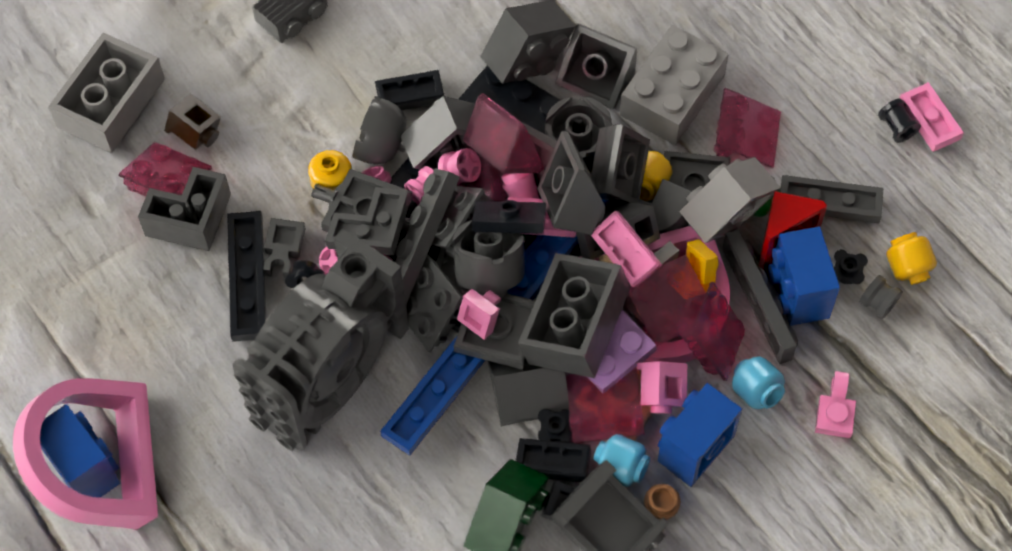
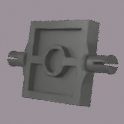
(352, 196)

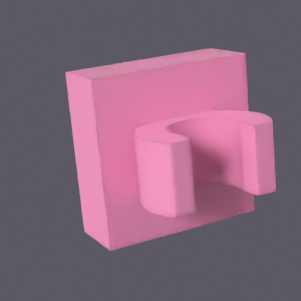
(479, 312)

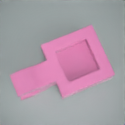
(836, 412)

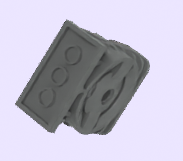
(322, 342)

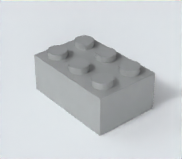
(673, 84)
(107, 92)

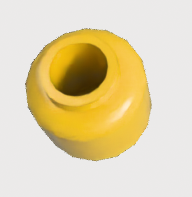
(328, 169)
(656, 170)
(911, 258)

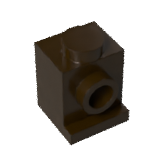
(193, 122)

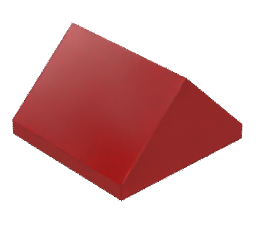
(787, 215)

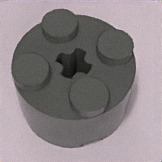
(582, 121)
(488, 260)

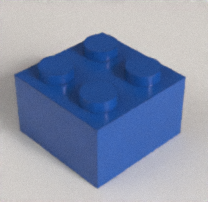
(804, 276)
(698, 433)
(78, 453)

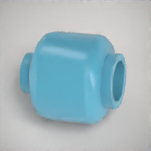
(758, 383)
(626, 457)

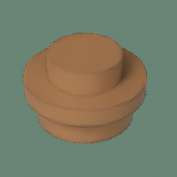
(662, 501)

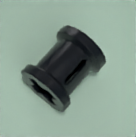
(899, 120)

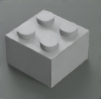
(728, 198)

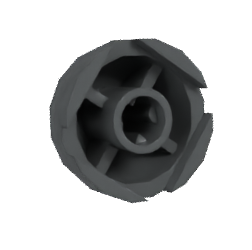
(380, 133)

